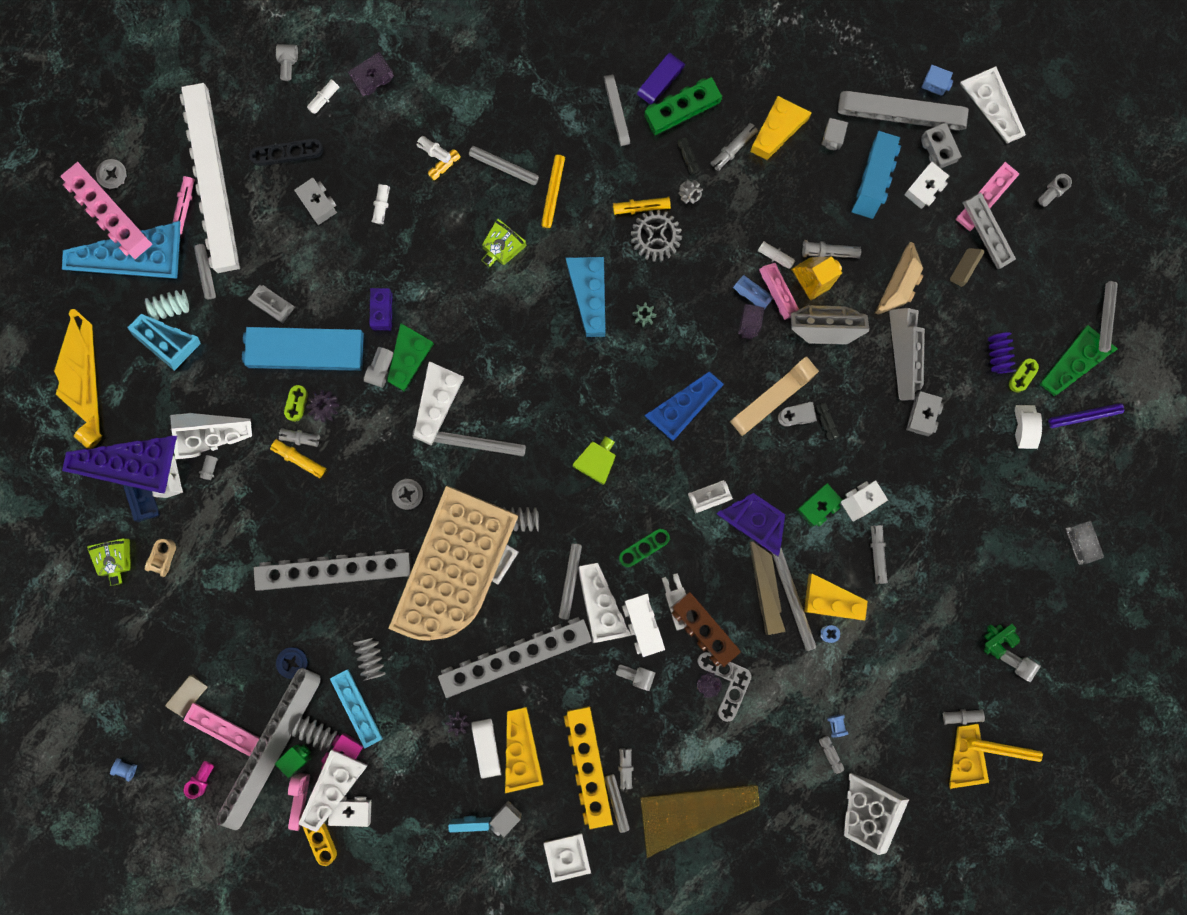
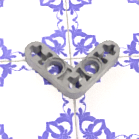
(732, 677)

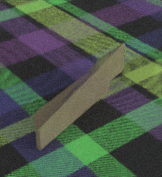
(767, 589)

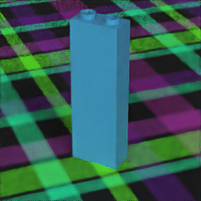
(303, 348)

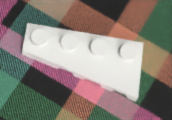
(993, 100)
(601, 608)

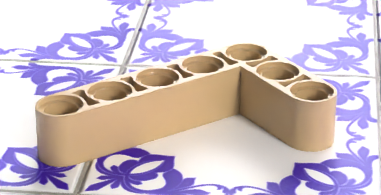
(774, 396)

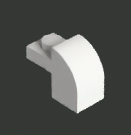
(1029, 426)

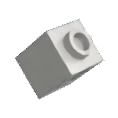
(834, 134)

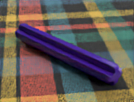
(1086, 415)

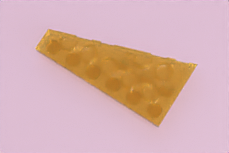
(684, 815)

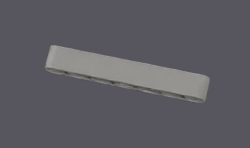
(902, 110)

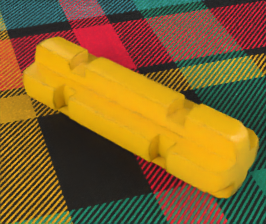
(441, 167)

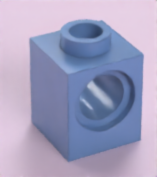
(937, 80)

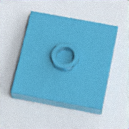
(470, 823)

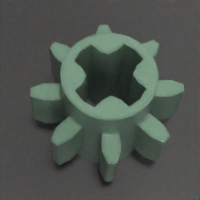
(649, 314)

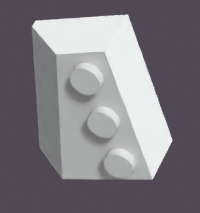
(872, 814)

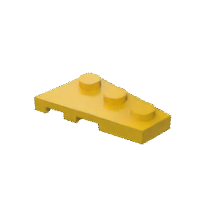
(967, 764)

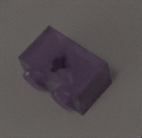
(377, 67)
(751, 321)

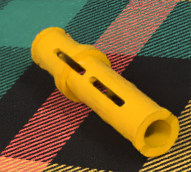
(641, 205)
(302, 461)

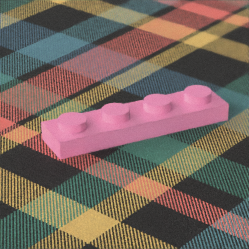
(991, 191)
(221, 729)

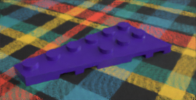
(131, 464)

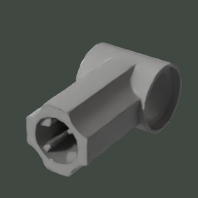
(377, 372)

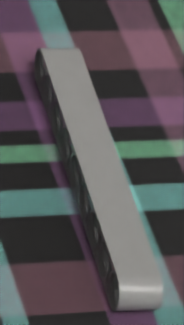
(268, 749)

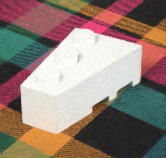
(643, 625)

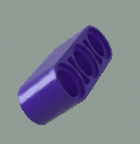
(660, 79)

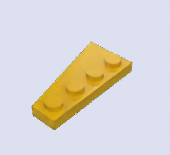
(521, 755)

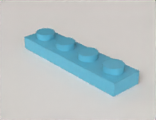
(356, 708)

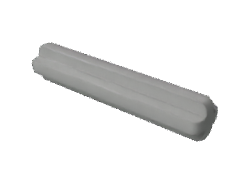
(204, 270)
(617, 803)

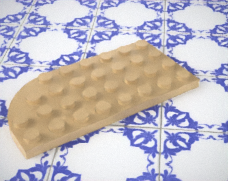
(453, 567)

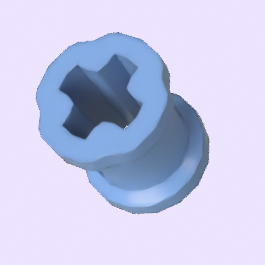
(836, 633)
(837, 725)
(123, 769)

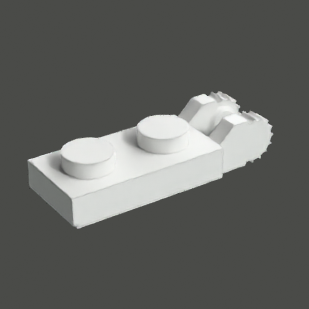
(673, 596)

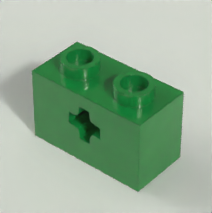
(823, 495)
(294, 760)

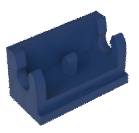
(141, 503)

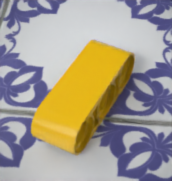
(319, 847)

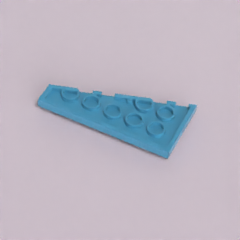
(106, 257)

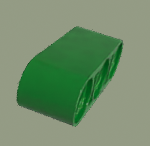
(650, 540)

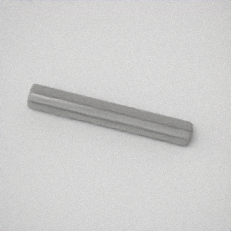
(503, 165)
(1108, 316)
(570, 581)

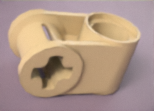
(160, 558)

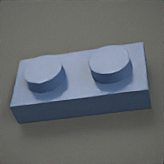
(753, 292)

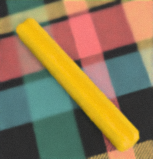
(553, 191)
(1005, 750)

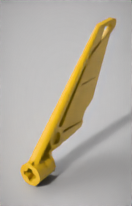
(78, 378)

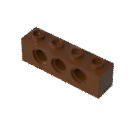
(728, 649)

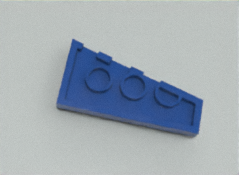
(679, 410)

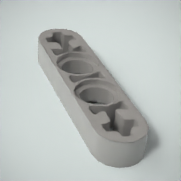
(616, 109)

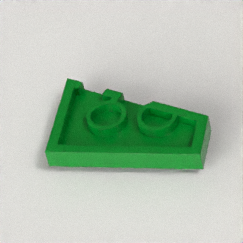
(408, 356)

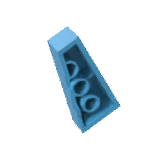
(877, 174)
(589, 291)

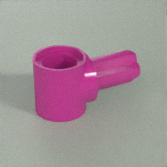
(199, 780)

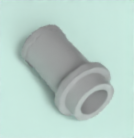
(208, 467)

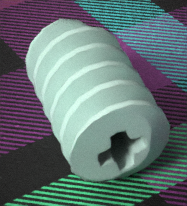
(167, 306)

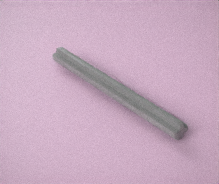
(479, 443)
(794, 601)

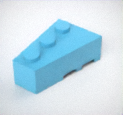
(164, 341)

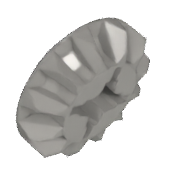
(111, 165)
(399, 491)

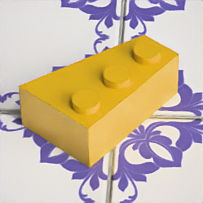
(778, 127)
(832, 600)

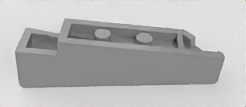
(908, 351)

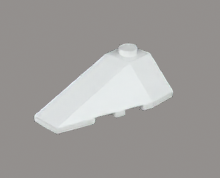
(206, 432)

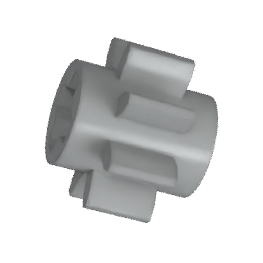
(690, 191)

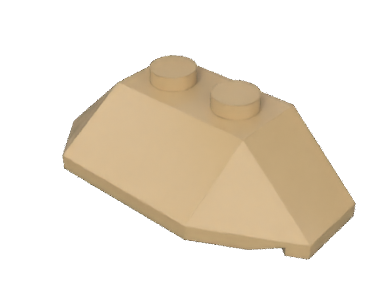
(903, 281)

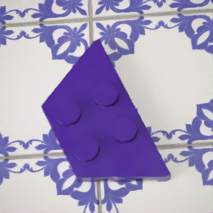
(757, 521)

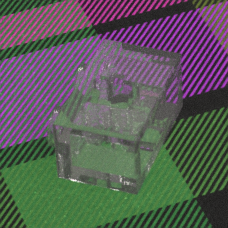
(1084, 542)

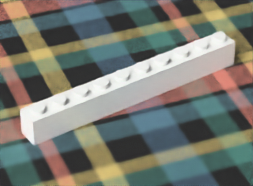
(210, 178)

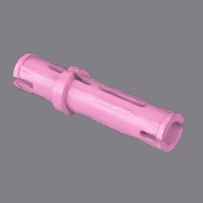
(187, 183)

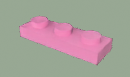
(779, 290)

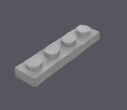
(989, 230)

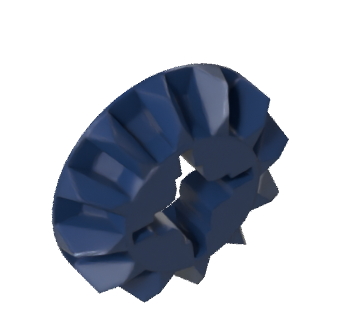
(283, 666)

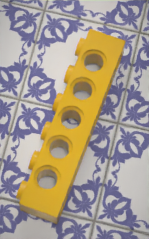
(603, 816)

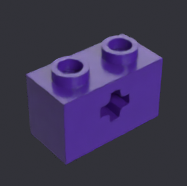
(380, 309)

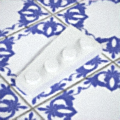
(437, 396)
(332, 785)

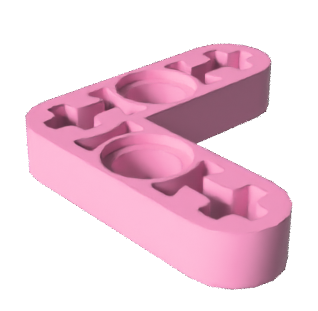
(298, 788)

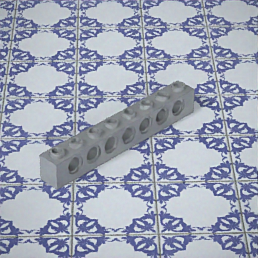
(264, 580)
(452, 687)

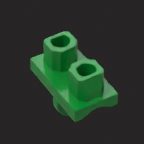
(994, 645)

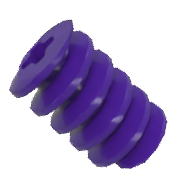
(1001, 353)

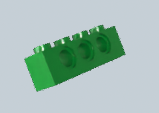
(660, 123)

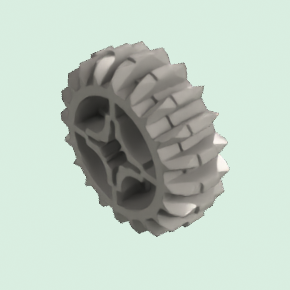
(662, 241)

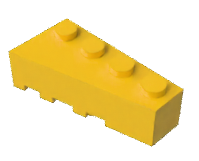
(817, 275)

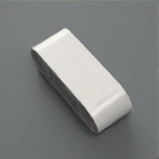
(486, 748)

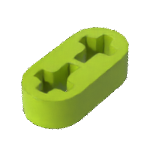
(1027, 378)
(291, 402)

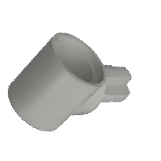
(286, 56)
(1054, 190)
(1024, 667)
(641, 677)

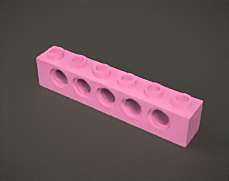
(77, 177)

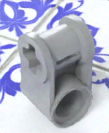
(800, 414)

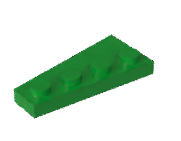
(1076, 361)

